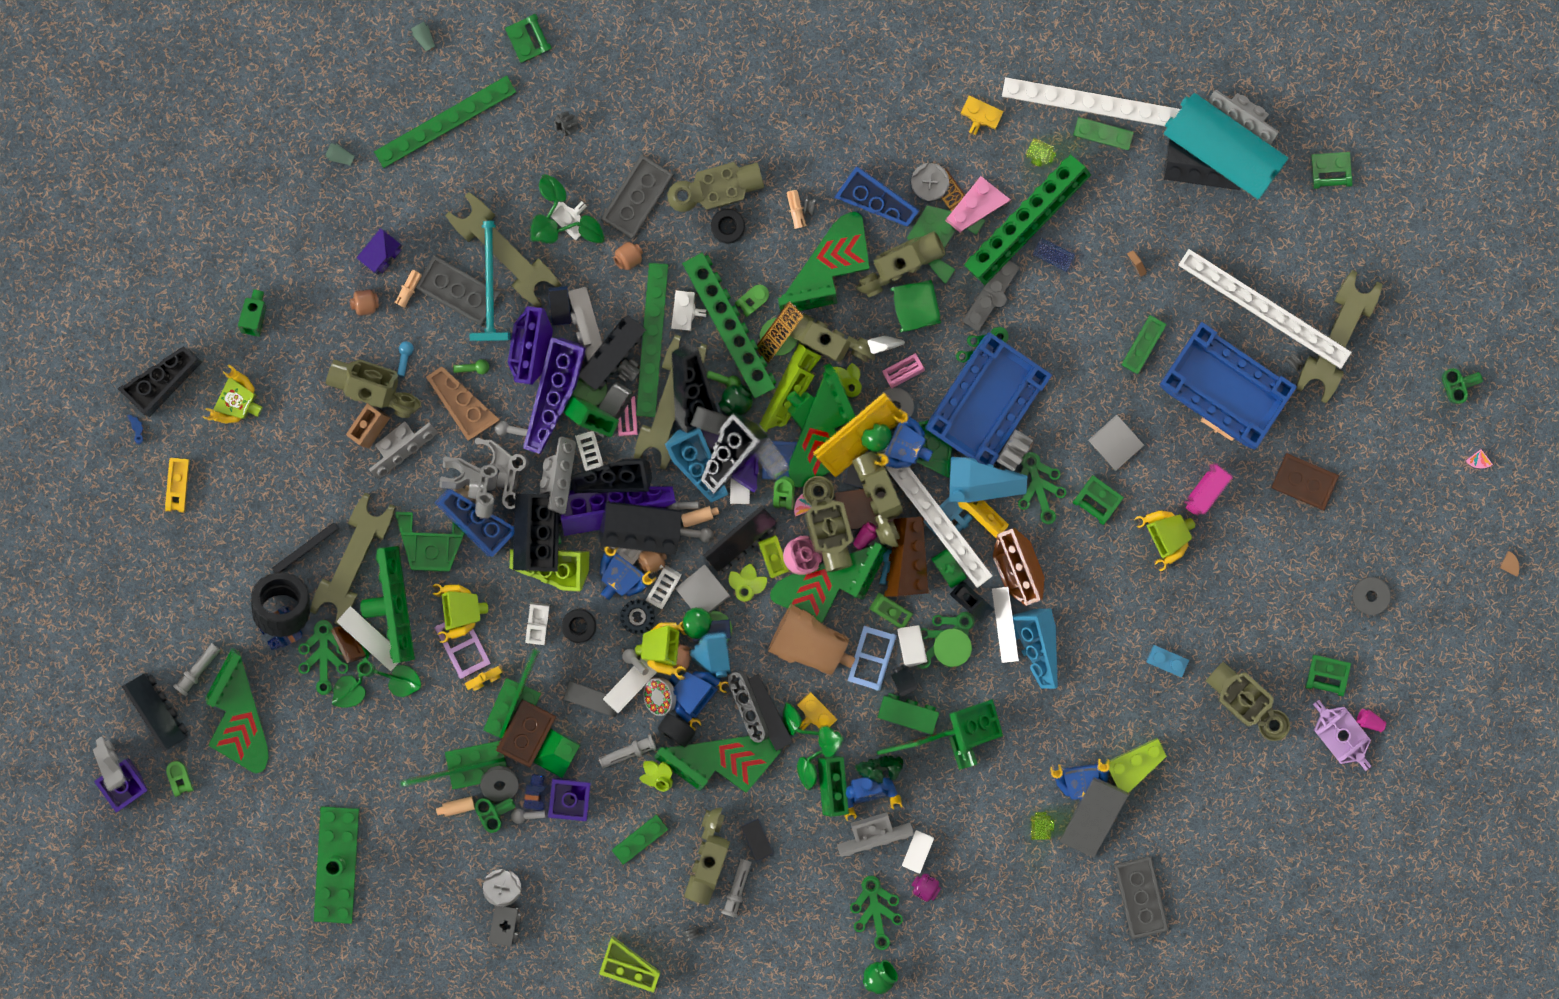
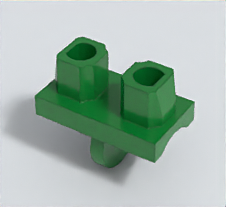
(963, 758)

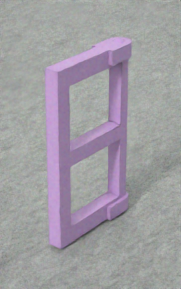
(450, 651)

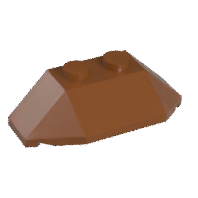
(1019, 566)

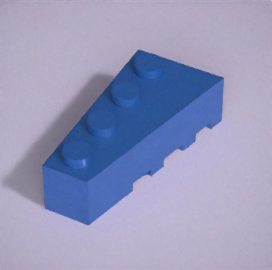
(872, 195)
(486, 533)

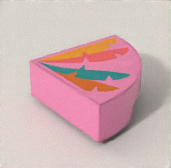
(1479, 460)
(801, 506)

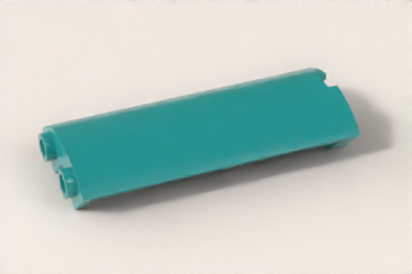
(1225, 145)

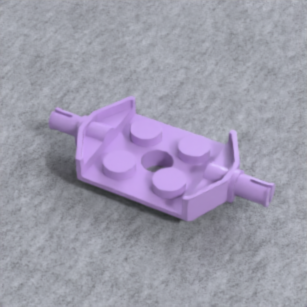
(1331, 723)

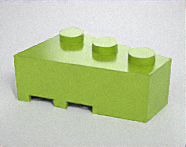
(1136, 764)
(628, 967)

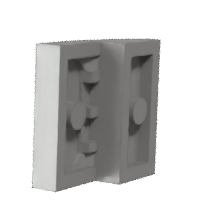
(1116, 442)
(703, 590)

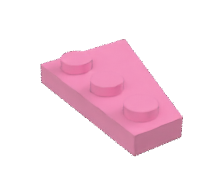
(976, 204)

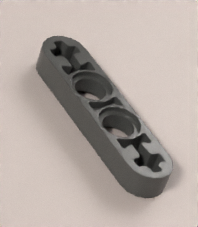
(751, 705)

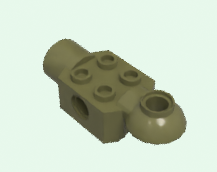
(716, 187)
(914, 252)
(809, 334)
(371, 385)
(888, 507)
(828, 525)
(1248, 701)
(702, 884)

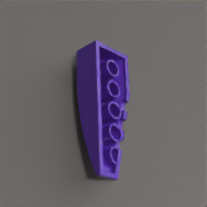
(554, 390)
(586, 510)

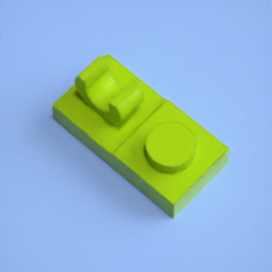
(773, 556)

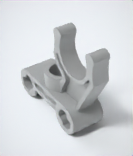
(508, 472)
(478, 481)

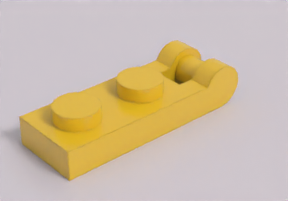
(177, 484)
(986, 516)

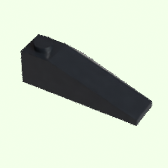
(735, 446)
(619, 476)

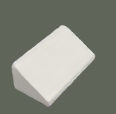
(884, 343)
(912, 645)
(918, 851)

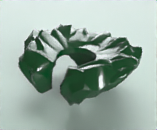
(874, 768)

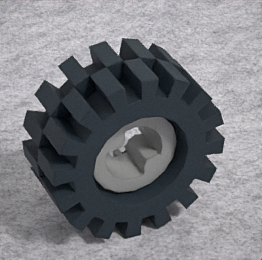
(628, 620)

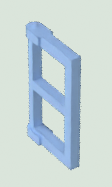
(878, 686)

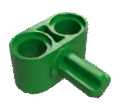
(1461, 384)
(949, 568)
(493, 812)

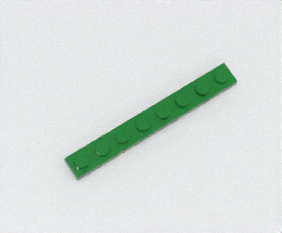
(445, 121)
(652, 340)

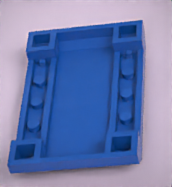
(1227, 387)
(987, 400)

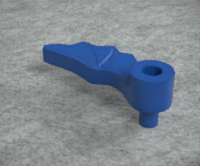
(137, 427)

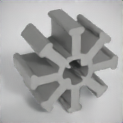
(1014, 450)

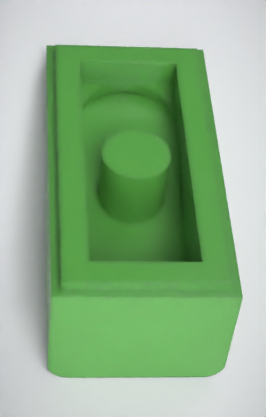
(889, 610)

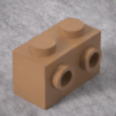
(368, 426)

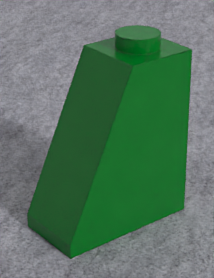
(590, 416)

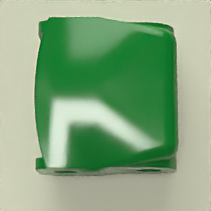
(916, 305)

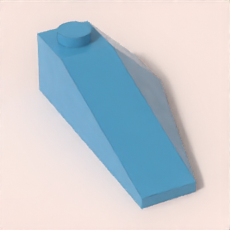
(691, 456)
(979, 482)
(1038, 635)
(713, 655)

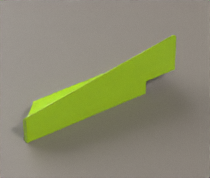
(795, 378)

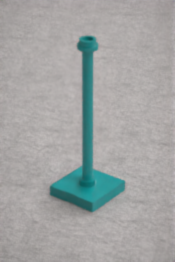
(490, 332)

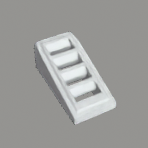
(596, 449)
(670, 572)

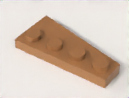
(462, 405)

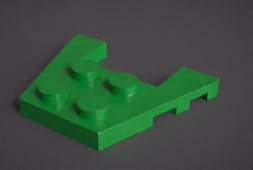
(934, 220)
(941, 454)
(429, 550)

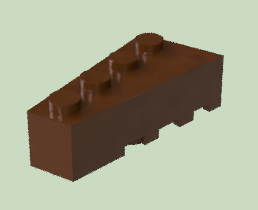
(908, 560)

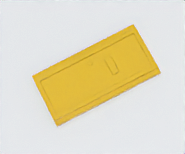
(847, 443)

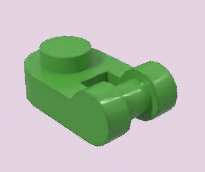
(758, 294)
(784, 487)
(175, 771)

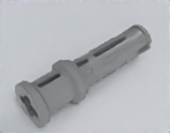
(191, 677)
(636, 749)
(734, 897)

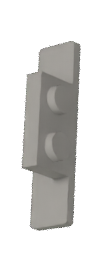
(1245, 113)
(585, 320)
(399, 445)
(557, 475)
(108, 764)
(872, 833)

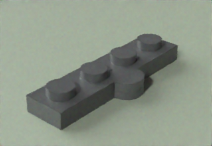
(991, 296)

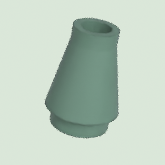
(423, 35)
(338, 154)

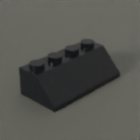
(1187, 168)
(640, 527)
(535, 533)
(739, 539)
(155, 711)

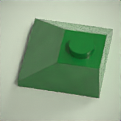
(556, 753)

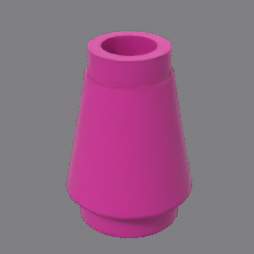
(865, 535)
(1370, 720)

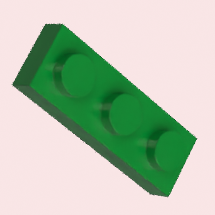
(1103, 133)
(1143, 344)
(639, 839)

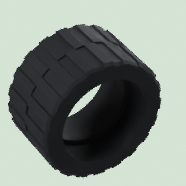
(275, 585)

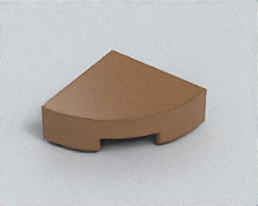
(1137, 263)
(1510, 564)

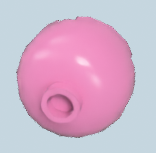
(800, 556)

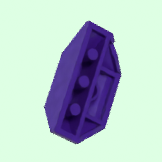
(529, 345)

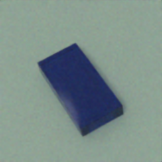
(1053, 254)

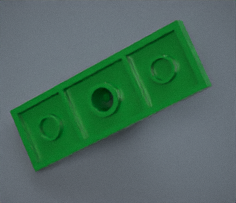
(392, 604)
(336, 843)

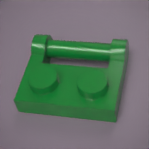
(522, 42)
(1330, 164)
(1101, 494)
(1331, 669)

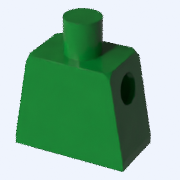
(252, 322)
(800, 407)

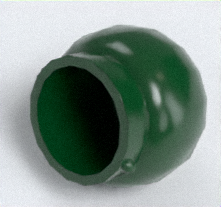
(736, 400)

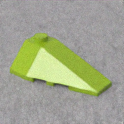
(571, 574)

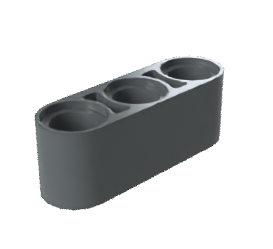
(616, 401)
(708, 420)
(588, 698)

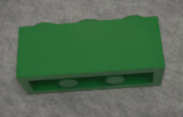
(908, 713)
(833, 786)

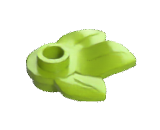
(849, 377)
(749, 580)
(657, 775)

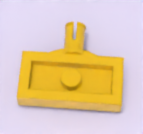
(981, 114)
(491, 675)
(815, 712)

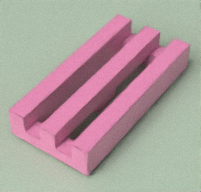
(905, 373)
(628, 432)

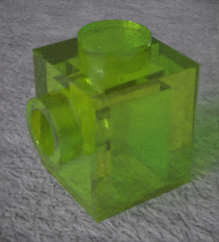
(1040, 152)
(1041, 826)

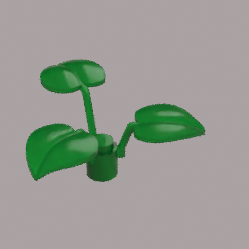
(546, 230)
(349, 693)
(828, 741)

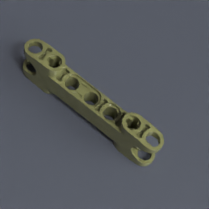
(527, 274)
(1352, 307)
(660, 431)
(366, 529)

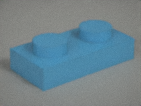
(1167, 661)

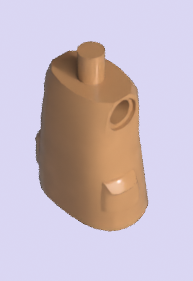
(809, 642)

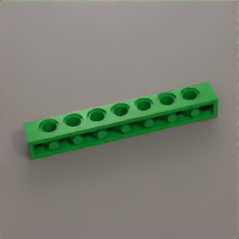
(1024, 230)
(692, 267)

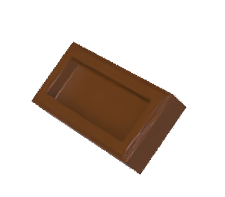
(348, 645)

